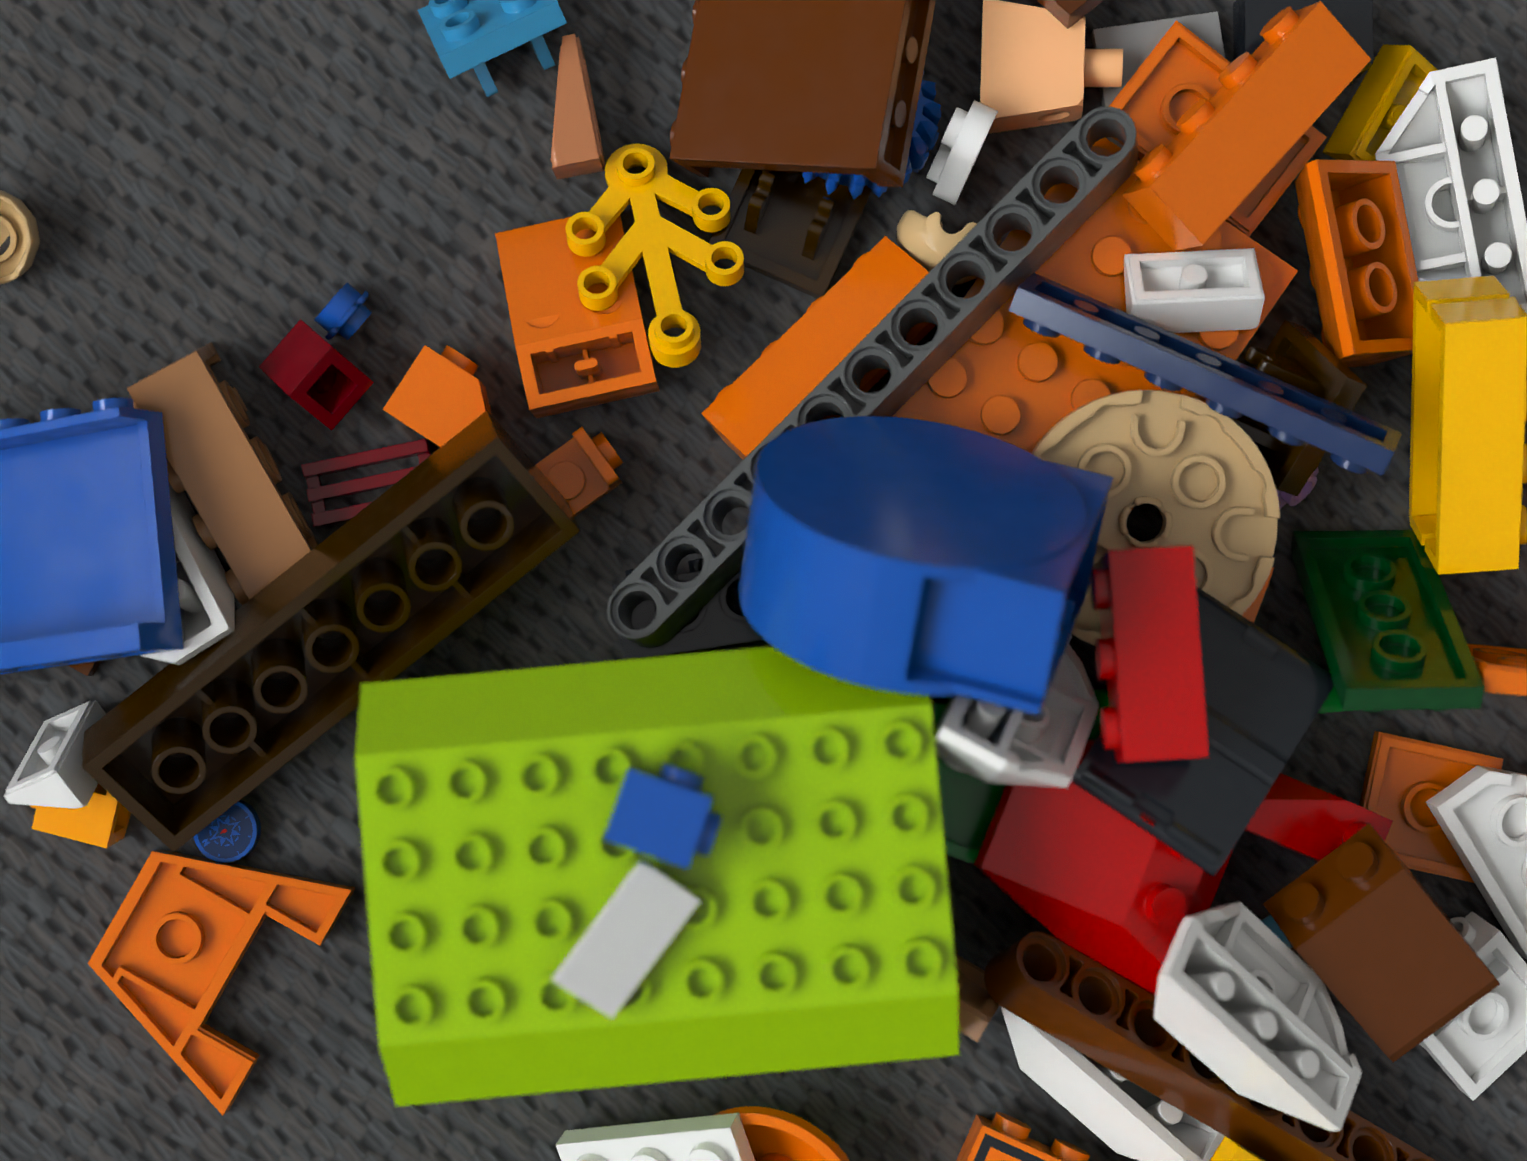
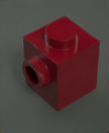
(315, 375)

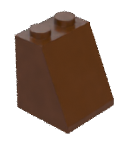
(1381, 943)

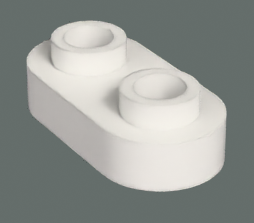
(960, 150)

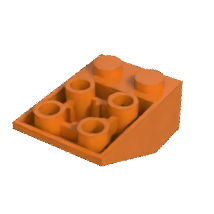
(563, 349)

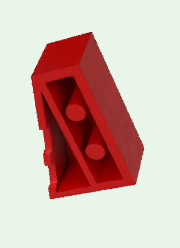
(1150, 654)

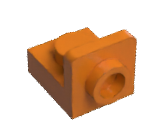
(582, 469)

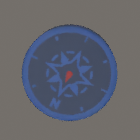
(231, 834)

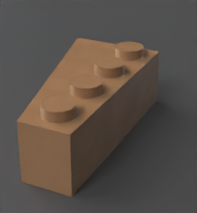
(225, 472)

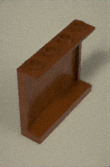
(802, 86)

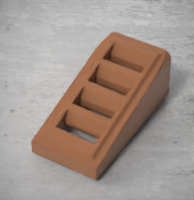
(576, 132)

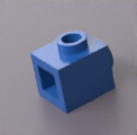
(664, 815)

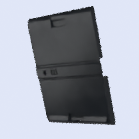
(1256, 713)

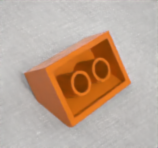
(1359, 258)

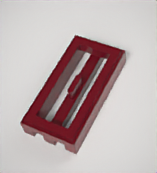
(318, 494)

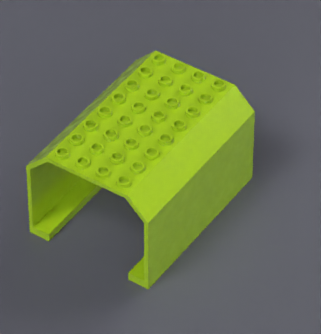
(490, 863)

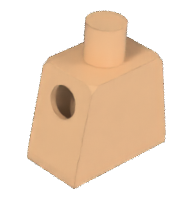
(1038, 67)

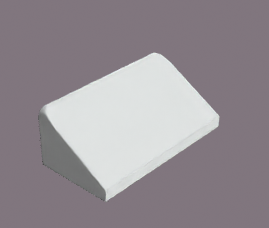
(1195, 289)
(53, 764)
(626, 938)

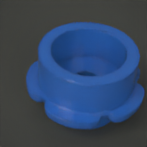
(344, 313)

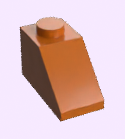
(439, 395)

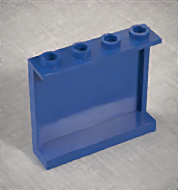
(86, 538)

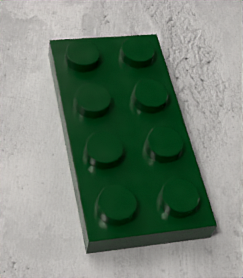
(1385, 622)

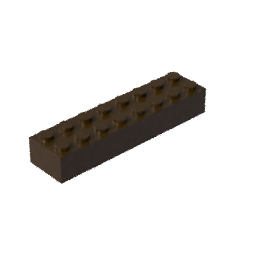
(333, 620)

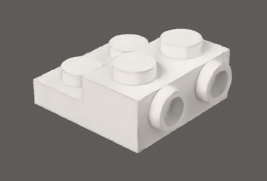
(1493, 1030)

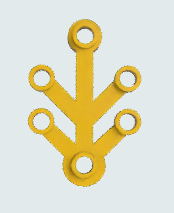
(654, 239)

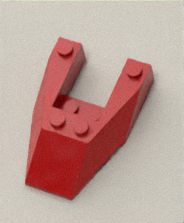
(1119, 888)

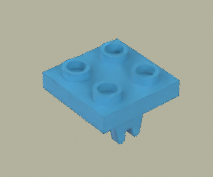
(479, 30)

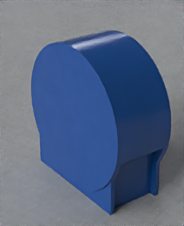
(920, 557)

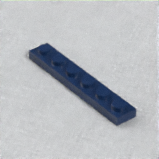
(1227, 384)

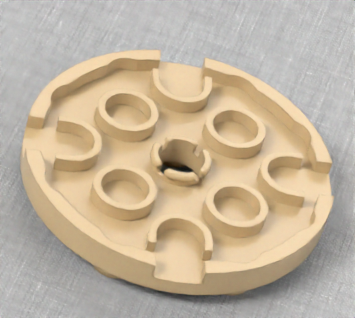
(1193, 470)

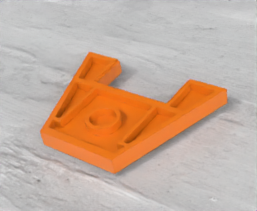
(183, 941)

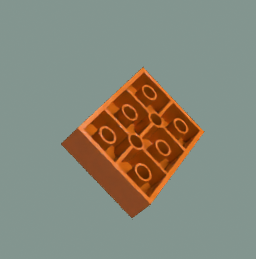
(1024, 382)

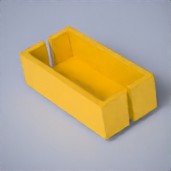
(1468, 424)

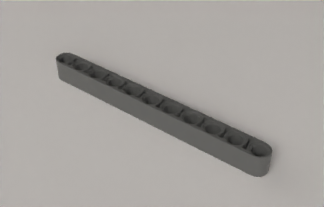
(885, 348)

